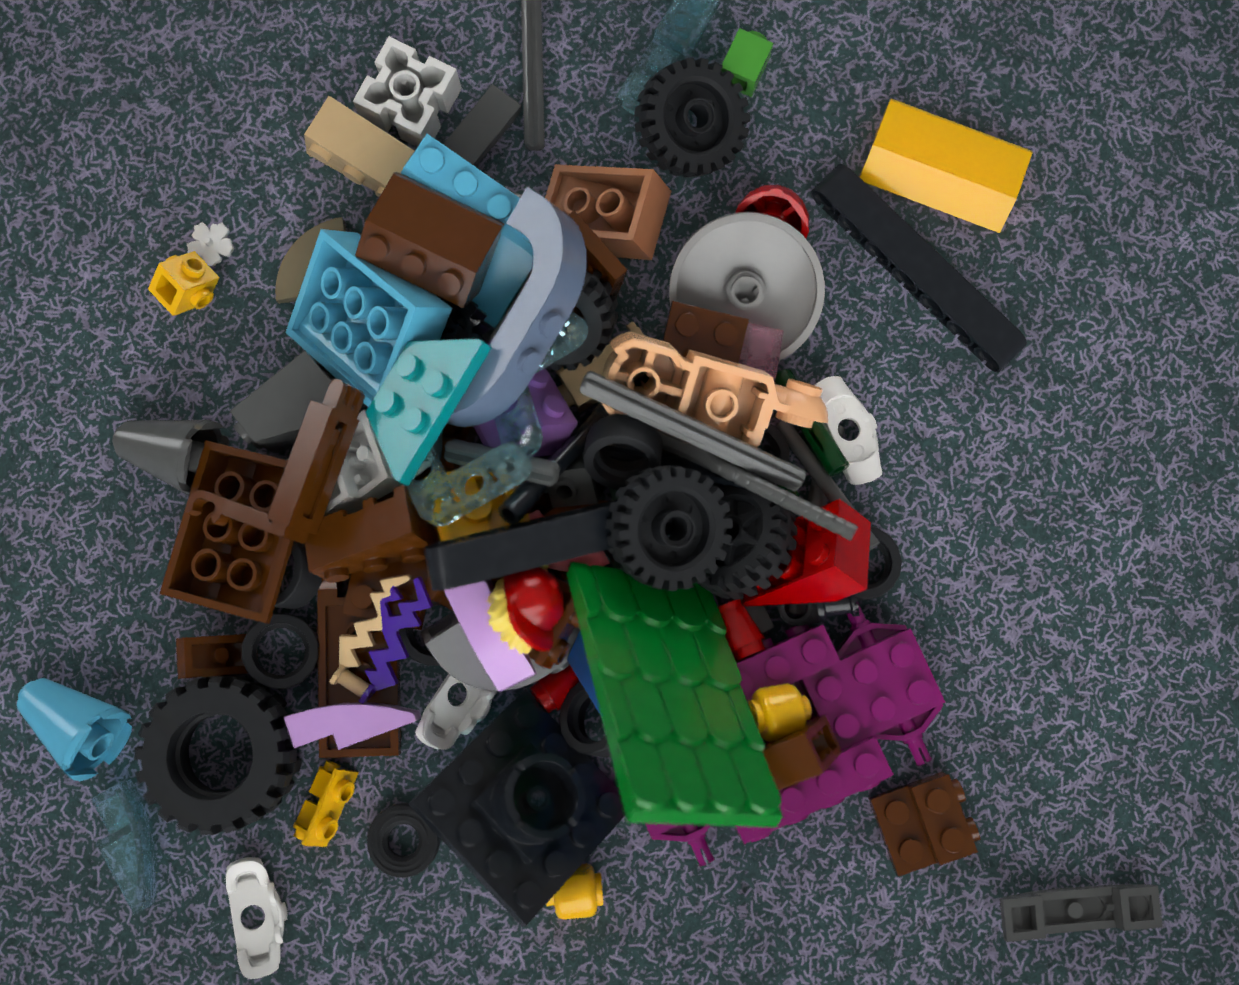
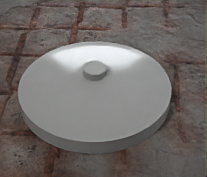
(754, 271)

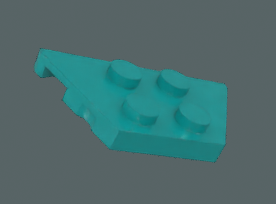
(421, 399)

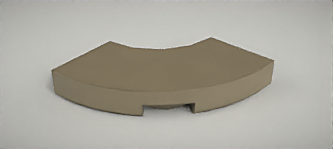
(297, 260)

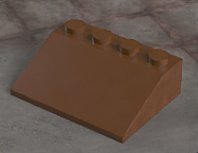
(233, 564)

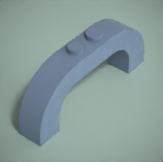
(535, 316)

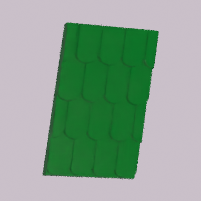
(670, 702)

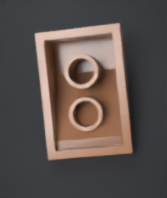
(617, 203)

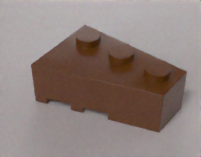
(369, 538)

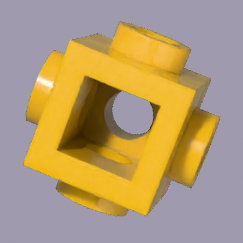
(183, 283)

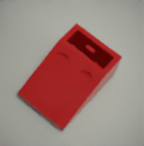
(822, 565)

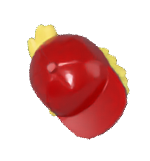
(526, 609)

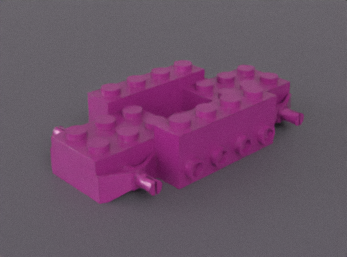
(866, 688)

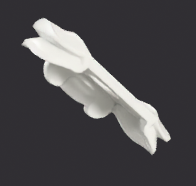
(864, 450)
(444, 722)
(260, 947)

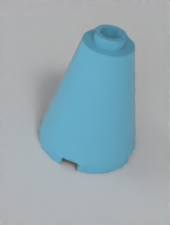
(74, 726)

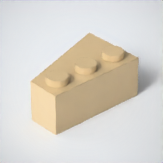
(355, 146)

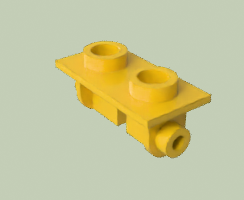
(319, 821)

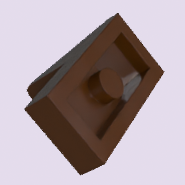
(210, 656)

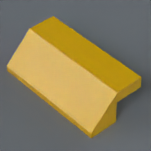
(946, 165)

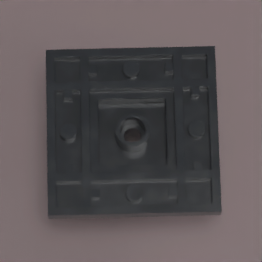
(487, 814)

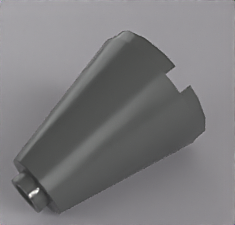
(167, 447)

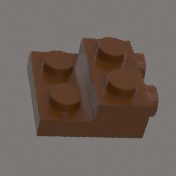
(925, 823)

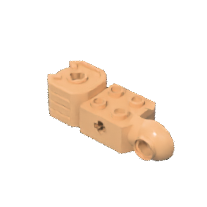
(711, 388)

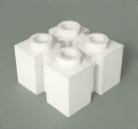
(407, 92)

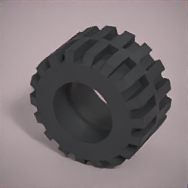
(600, 317)

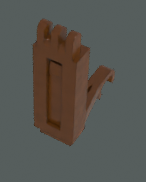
(308, 473)

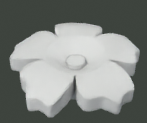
(211, 243)

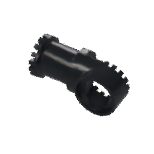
(820, 611)

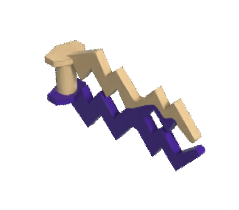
(389, 624)

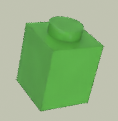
(747, 59)

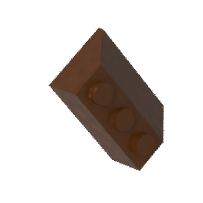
(429, 240)

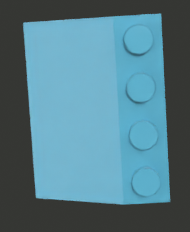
(460, 180)
(360, 315)

